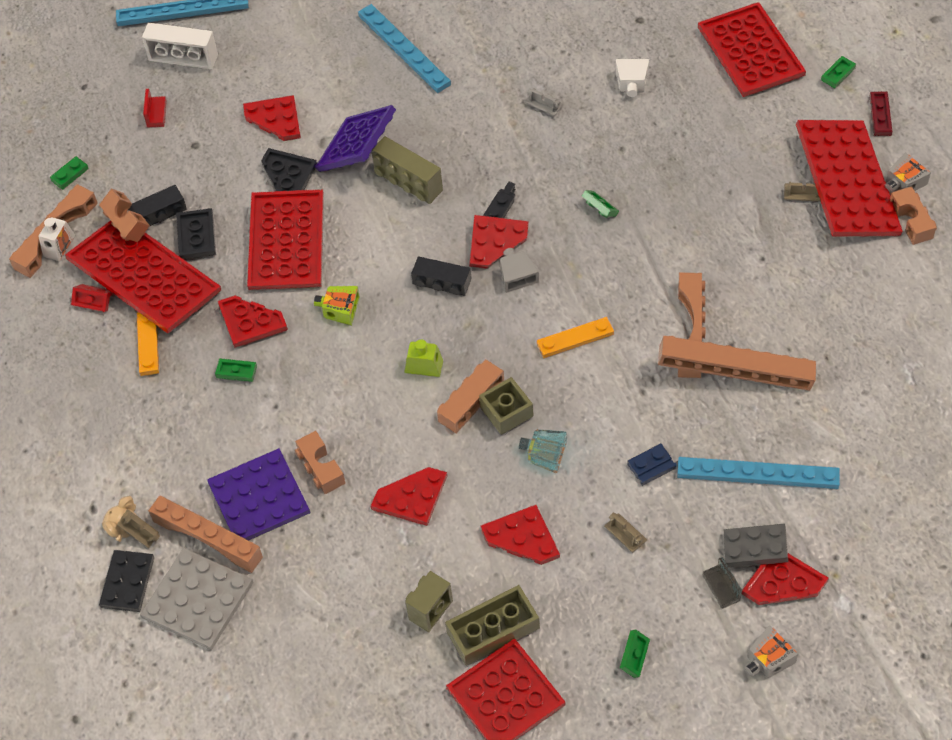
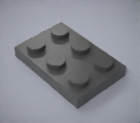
(755, 545)

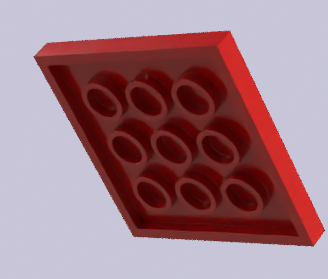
(505, 694)

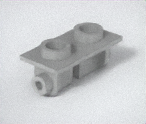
(543, 102)

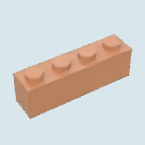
(465, 400)

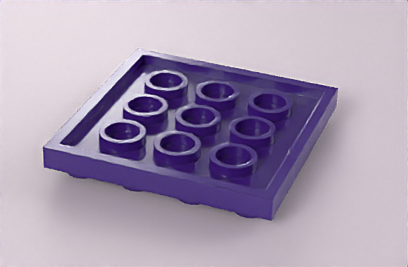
(355, 138)
(258, 495)

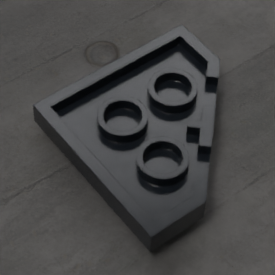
(287, 170)

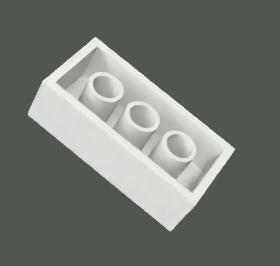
(180, 45)

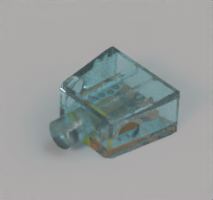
(545, 448)

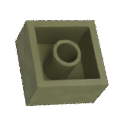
(506, 405)
(429, 601)

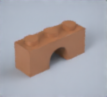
(908, 203)
(128, 223)
(326, 475)

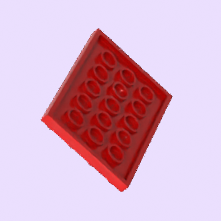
(751, 49)
(286, 239)

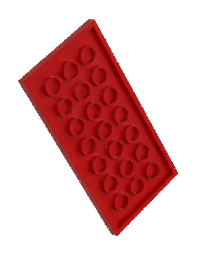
(848, 178)
(144, 275)

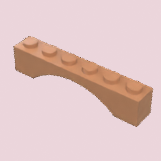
(76, 204)
(690, 294)
(232, 546)

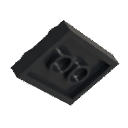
(196, 233)
(126, 581)

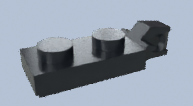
(502, 202)

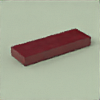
(880, 113)

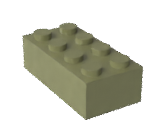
(407, 170)
(492, 625)

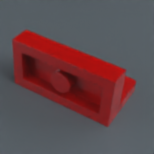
(154, 110)
(91, 297)

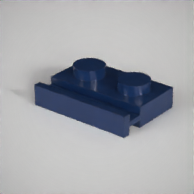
(651, 464)

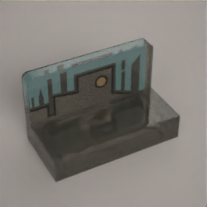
(723, 584)

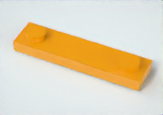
(575, 337)
(147, 346)

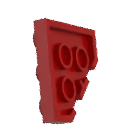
(275, 116)
(494, 236)
(250, 321)
(412, 496)
(522, 535)
(784, 582)

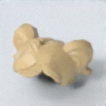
(114, 515)

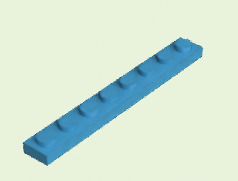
(176, 10)
(404, 48)
(759, 472)

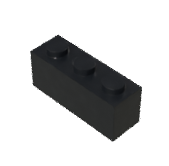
(160, 205)
(441, 276)

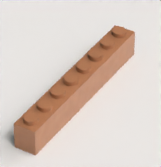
(737, 362)

